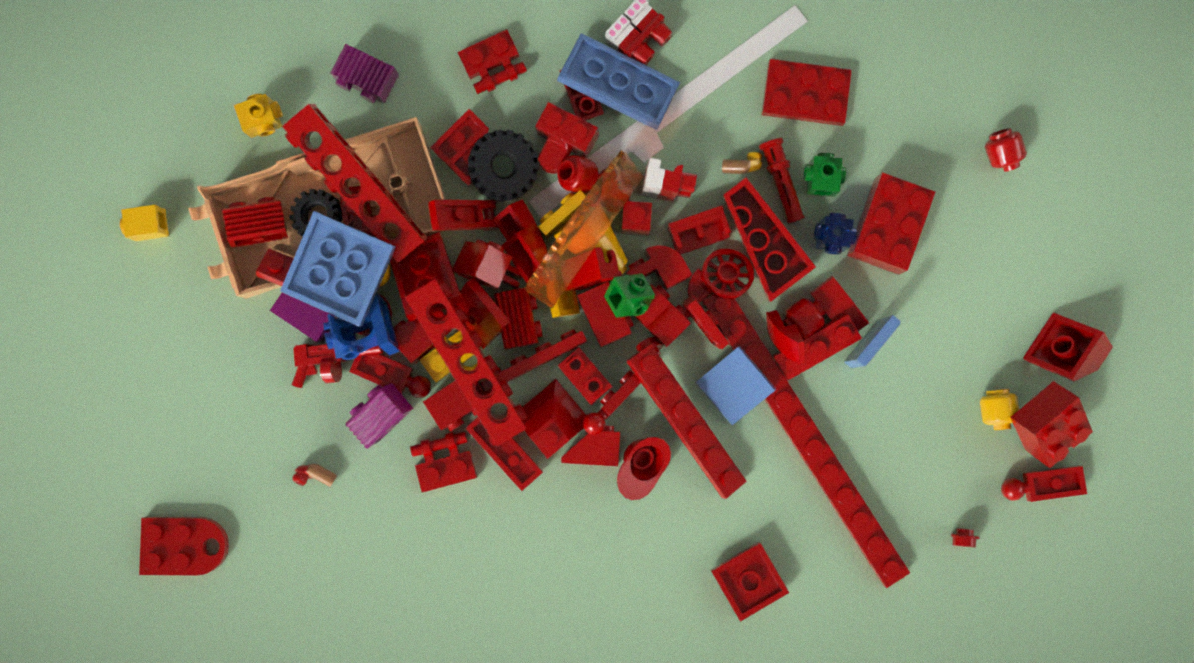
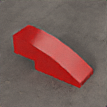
(522, 237)

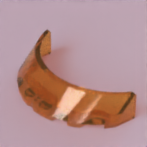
(584, 229)

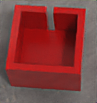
(1052, 424)

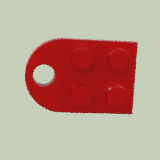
(180, 546)

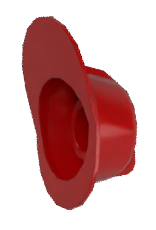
(642, 467)

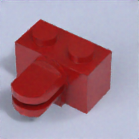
(563, 135)
(486, 264)

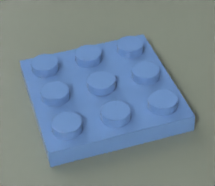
(337, 268)

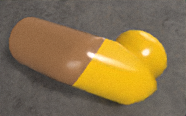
(752, 164)

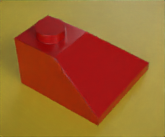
(1068, 348)
(553, 418)

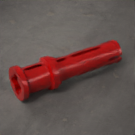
(779, 166)

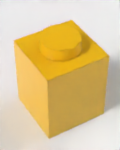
(144, 223)

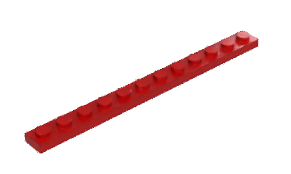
(811, 445)

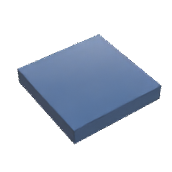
(872, 342)
(736, 385)

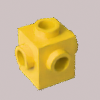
(259, 115)

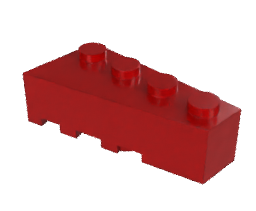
(770, 246)

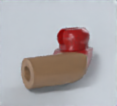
(313, 471)

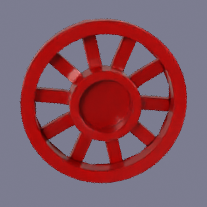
(727, 273)

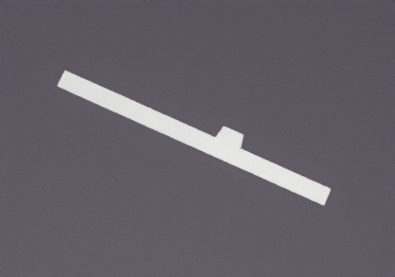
(644, 140)

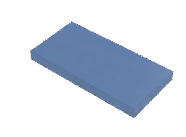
(618, 81)

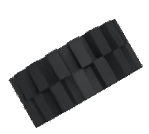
(310, 200)

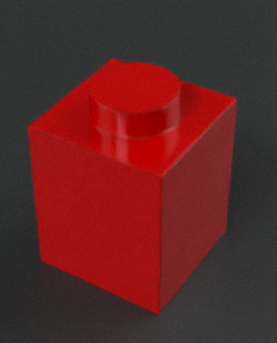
(636, 218)

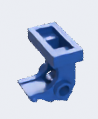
(343, 333)

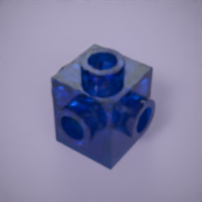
(828, 240)

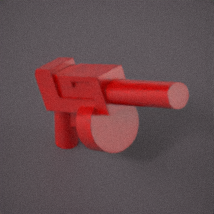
(308, 356)

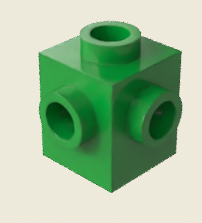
(824, 175)
(629, 295)

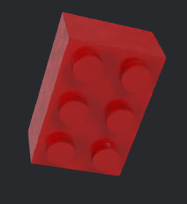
(891, 223)

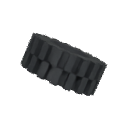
(482, 172)

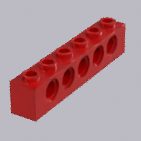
(311, 120)
(498, 426)

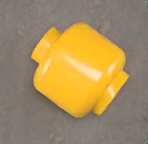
(998, 408)

